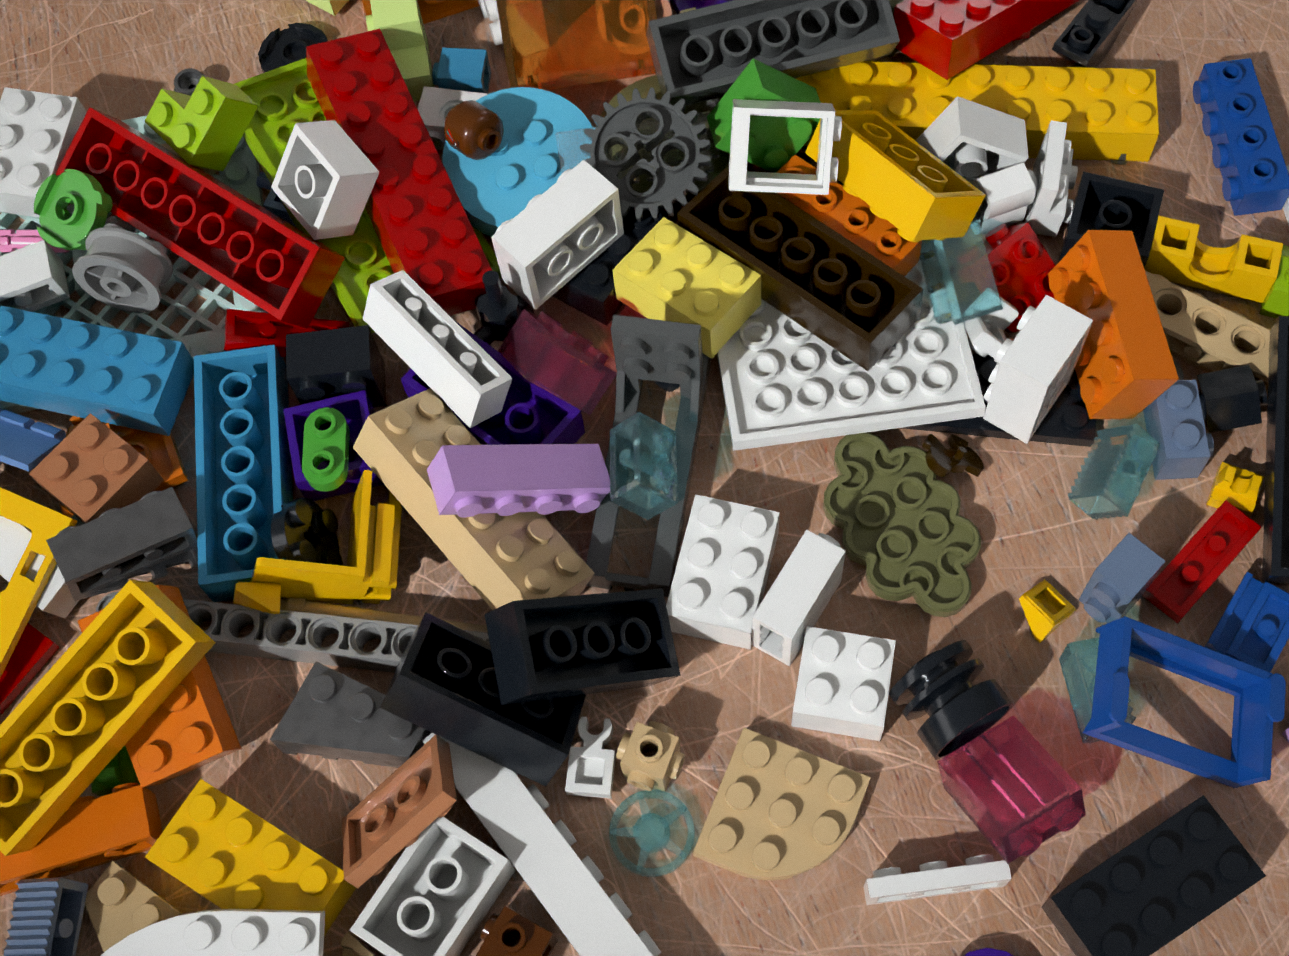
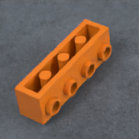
(854, 221)

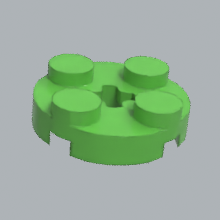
(89, 213)

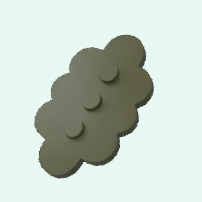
(902, 524)

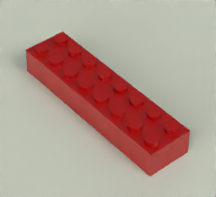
(413, 196)
(204, 220)

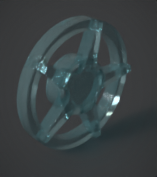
(652, 833)

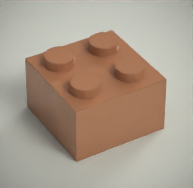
(95, 471)

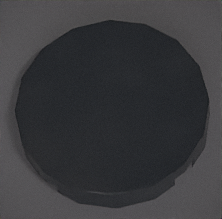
(288, 45)

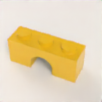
(1239, 270)

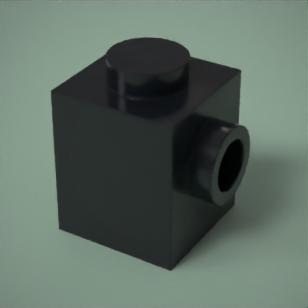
(1232, 398)

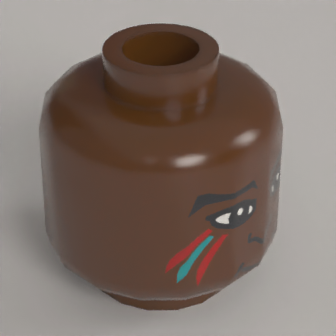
(473, 127)

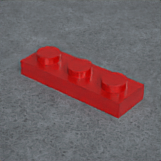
(259, 329)
(1201, 561)

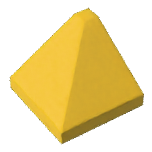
(258, 596)
(1045, 609)

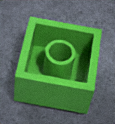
(771, 138)

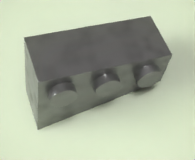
(125, 545)
(344, 720)

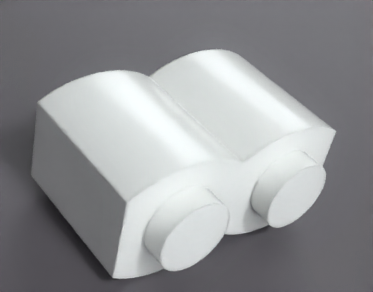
(1007, 196)

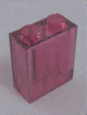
(1012, 789)

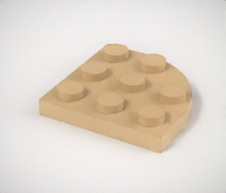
(779, 810)

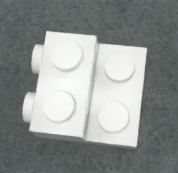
(1054, 177)

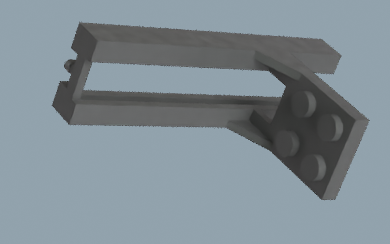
(661, 354)

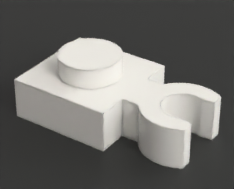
(591, 766)

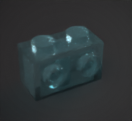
(643, 466)

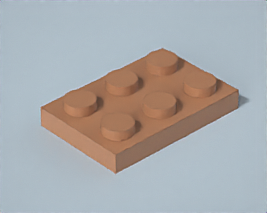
(398, 811)

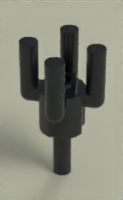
(497, 309)

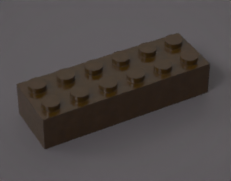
(808, 269)

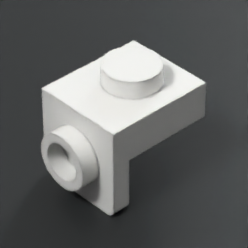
(987, 332)

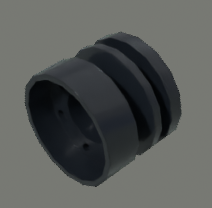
(945, 691)

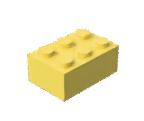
(689, 282)

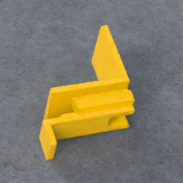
(370, 558)

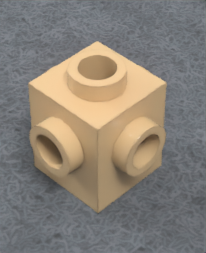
(655, 770)

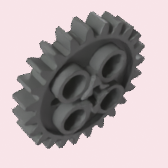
(669, 182)

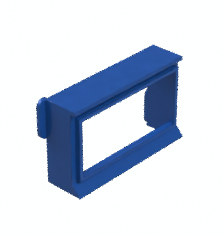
(1256, 693)

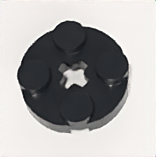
(306, 533)

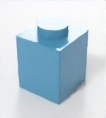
(463, 70)

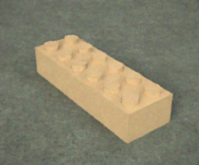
(496, 554)

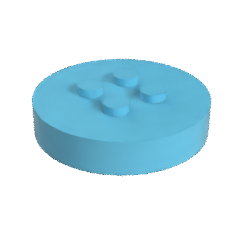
(523, 163)

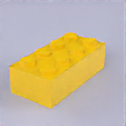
(900, 178)
(245, 860)

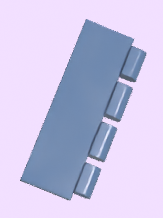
(24, 441)

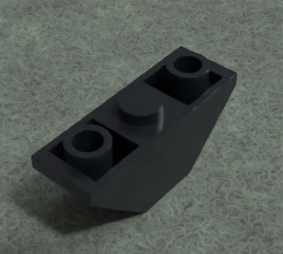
(1093, 31)

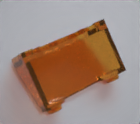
(575, 41)

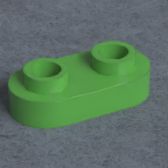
(326, 445)

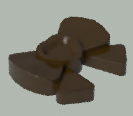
(955, 459)

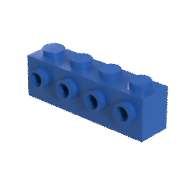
(1242, 137)

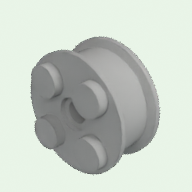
(123, 269)

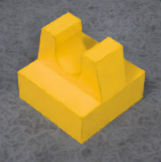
(1237, 487)

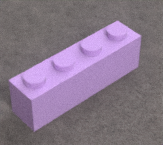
(518, 478)

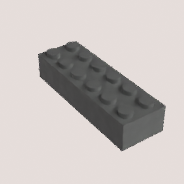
(709, 47)

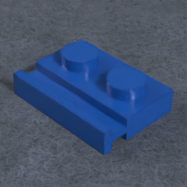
(1253, 624)

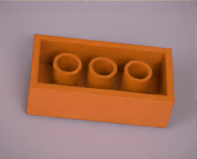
(1126, 349)
(186, 728)

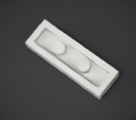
(936, 879)

